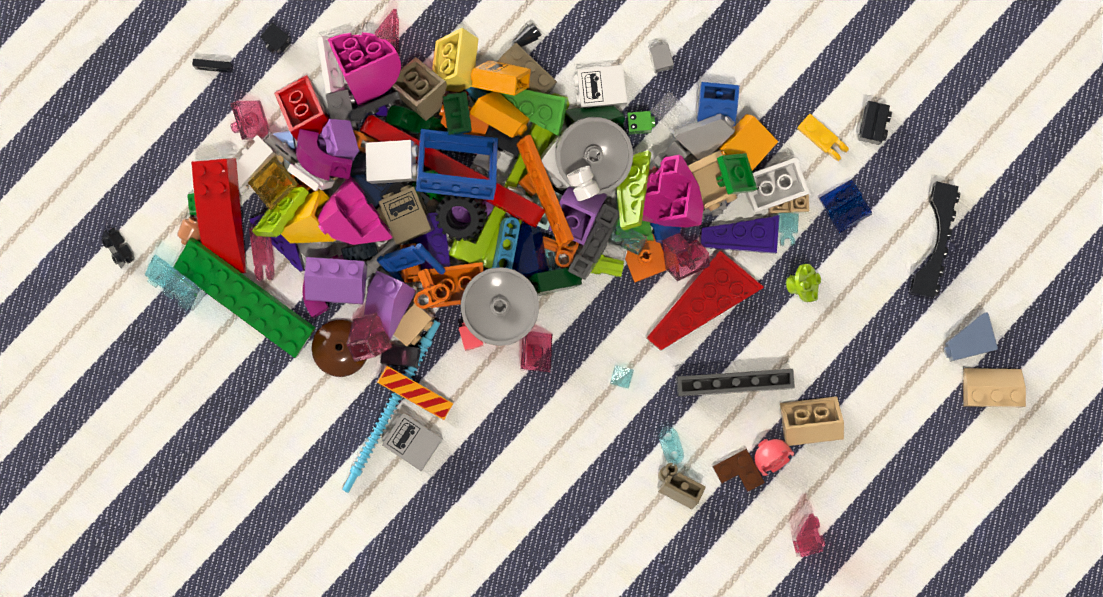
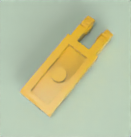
(821, 136)

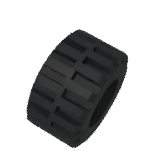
(458, 229)

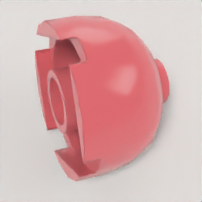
(772, 455)

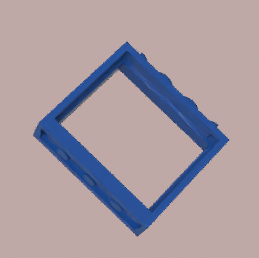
(454, 184)

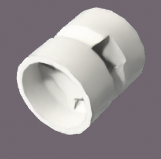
(583, 183)

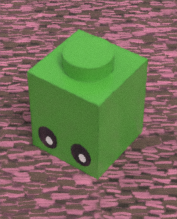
(640, 122)

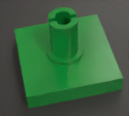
(736, 174)

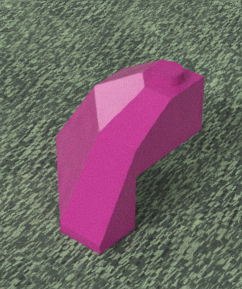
(673, 195)
(351, 218)

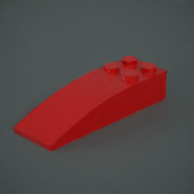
(219, 209)

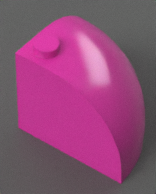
(366, 64)

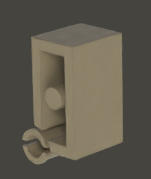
(679, 487)

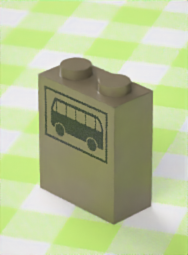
(406, 215)

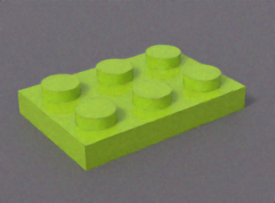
(274, 220)

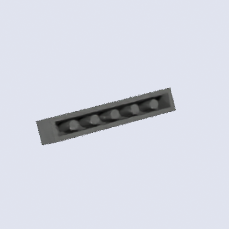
(735, 382)

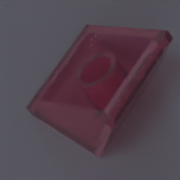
(536, 352)

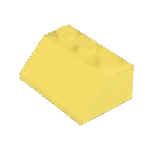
(456, 59)

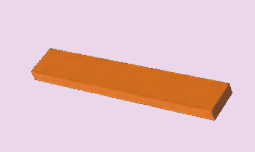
(545, 191)

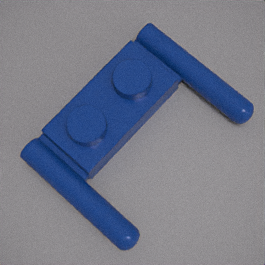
(408, 258)

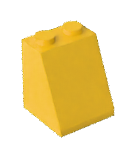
(304, 224)

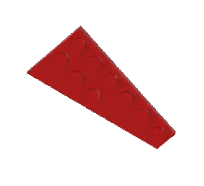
(710, 295)

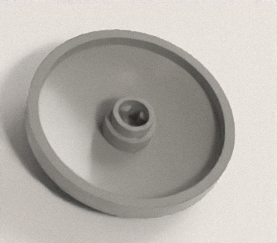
(599, 145)
(499, 306)

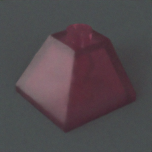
(390, 29)

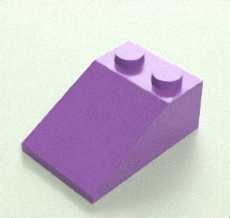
(389, 300)

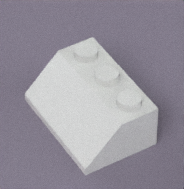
(777, 185)

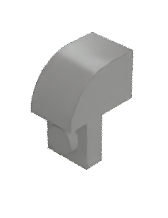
(675, 149)

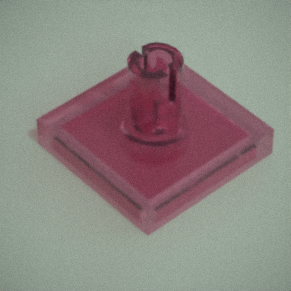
(249, 119)

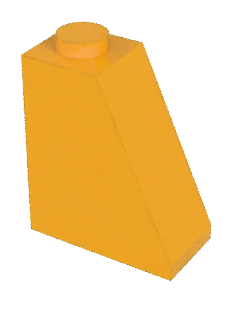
(500, 114)

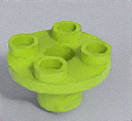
(804, 283)

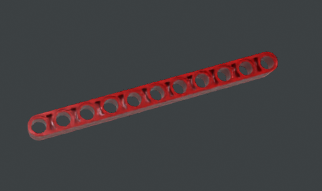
(442, 164)

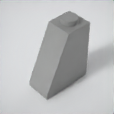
(706, 135)

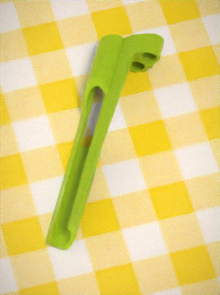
(486, 243)

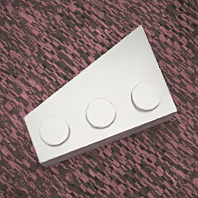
(252, 162)

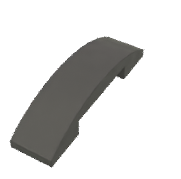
(595, 243)

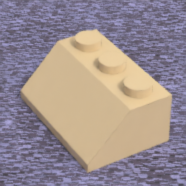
(993, 388)
(812, 421)

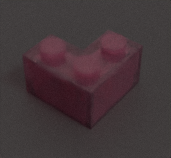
(683, 257)

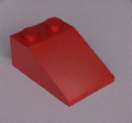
(302, 107)

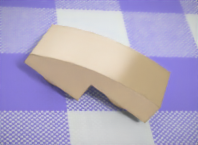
(794, 206)

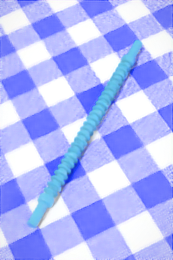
(356, 470)

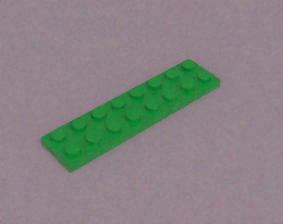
(244, 298)

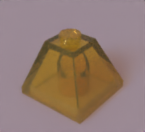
(273, 183)

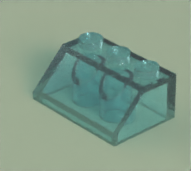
(174, 283)

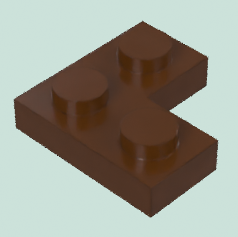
(741, 465)

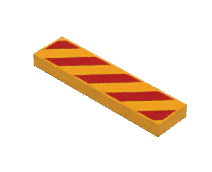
(415, 392)

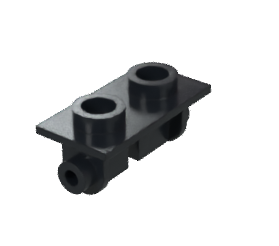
(119, 255)

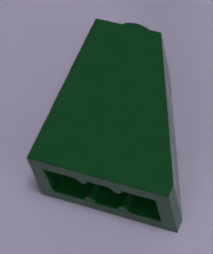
(607, 112)
(554, 281)

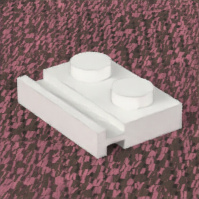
(309, 179)

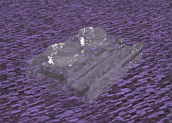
(673, 113)

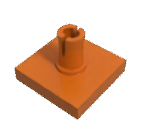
(647, 263)

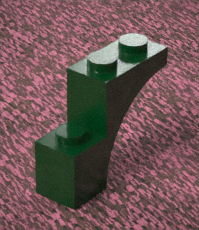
(412, 122)

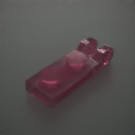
(262, 255)

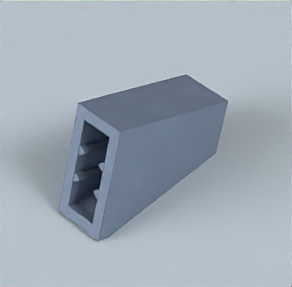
(972, 340)

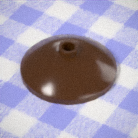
(324, 349)

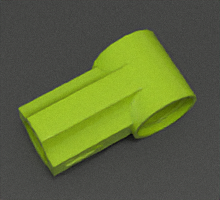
(608, 266)

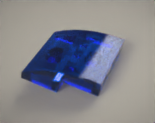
(845, 206)

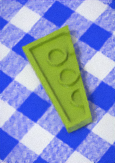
(632, 191)

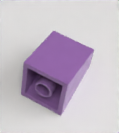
(581, 214)

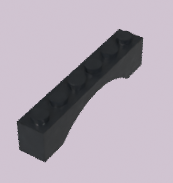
(942, 201)

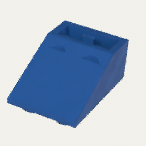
(717, 99)

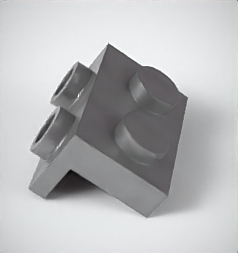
(340, 104)

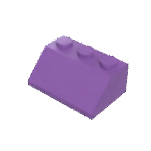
(335, 280)

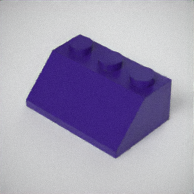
(435, 243)

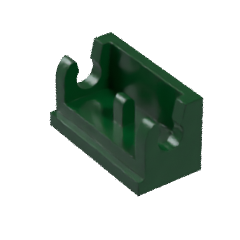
(457, 113)

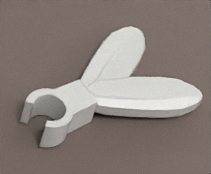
(520, 191)

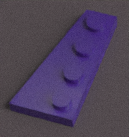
(748, 236)

